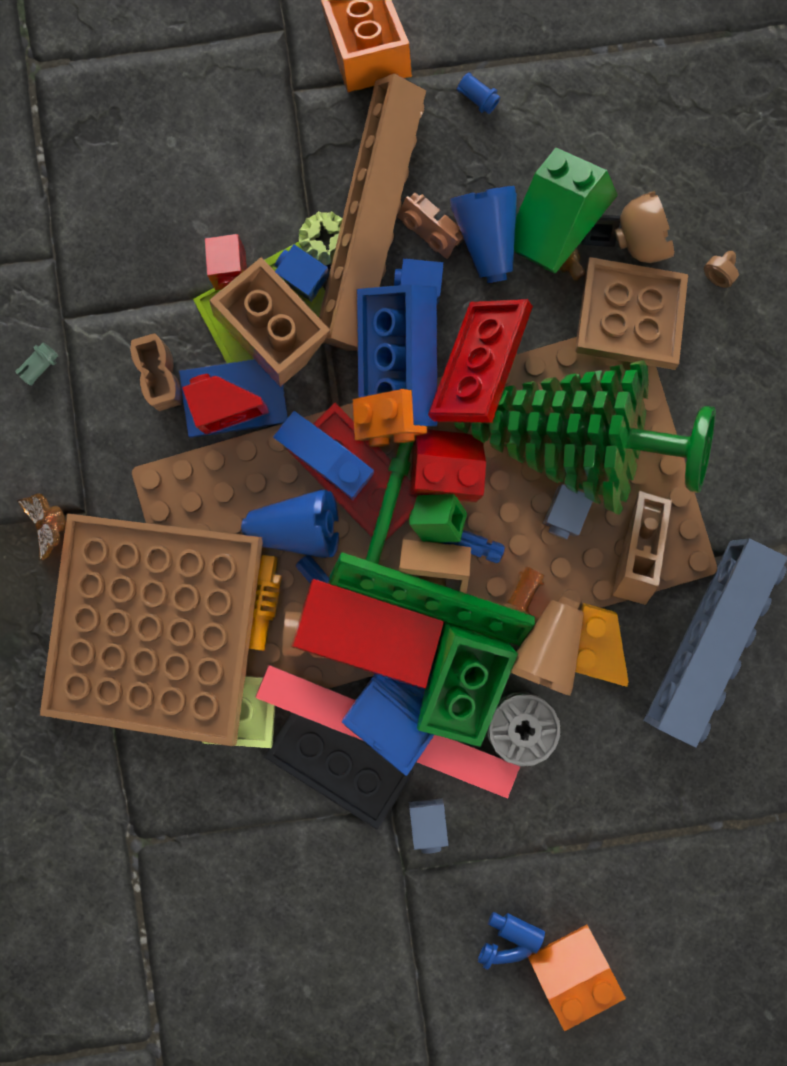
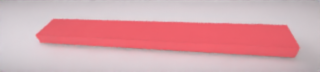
(440, 754)

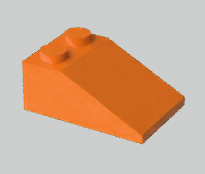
(367, 41)

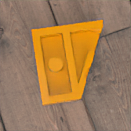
(601, 646)

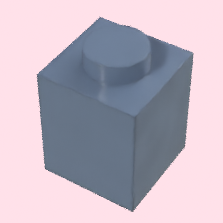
(567, 512)
(428, 825)

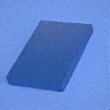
(250, 377)

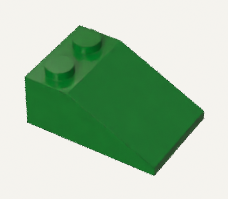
(561, 208)
(465, 684)

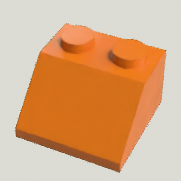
(576, 977)

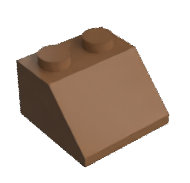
(437, 563)

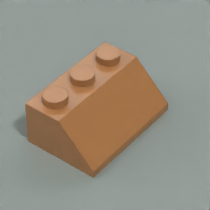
(269, 321)

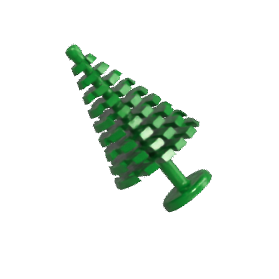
(591, 432)

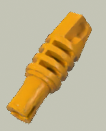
(265, 601)

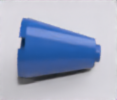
(488, 229)
(297, 524)

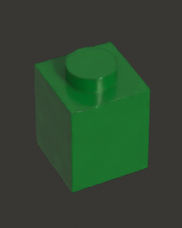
(438, 518)

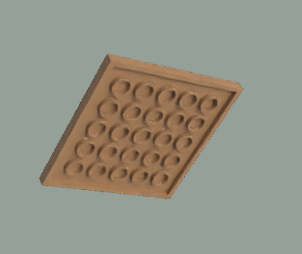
(152, 628)

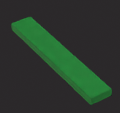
(431, 599)

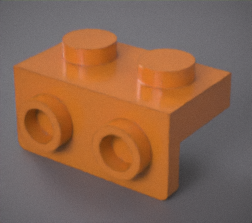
(385, 418)

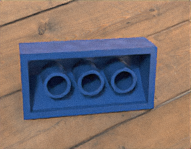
(399, 344)

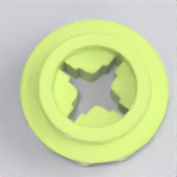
(311, 230)

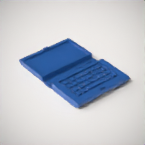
(388, 720)

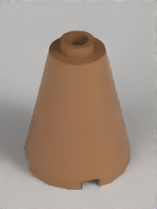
(552, 647)

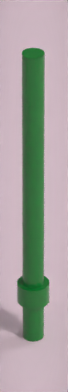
(399, 468)

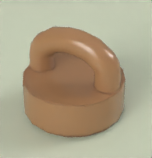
(722, 269)

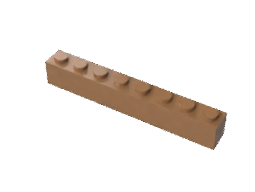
(371, 204)

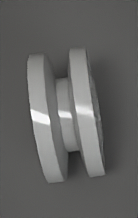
(535, 744)

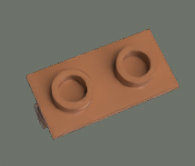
(420, 214)

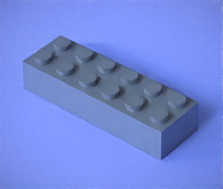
(716, 640)

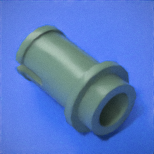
(37, 363)

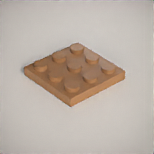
(632, 313)

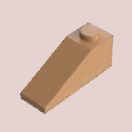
(643, 549)

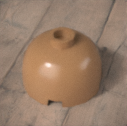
(645, 229)

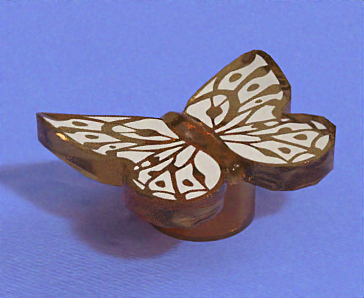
(47, 521)

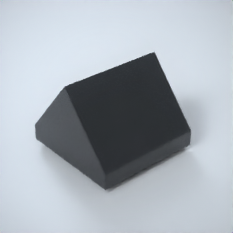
(603, 232)

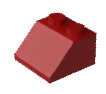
(220, 404)
(448, 465)

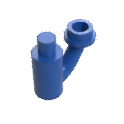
(516, 931)

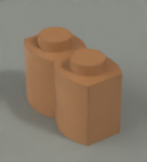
(157, 381)

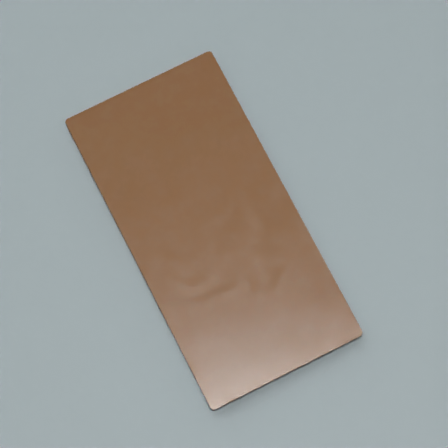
(226, 480)

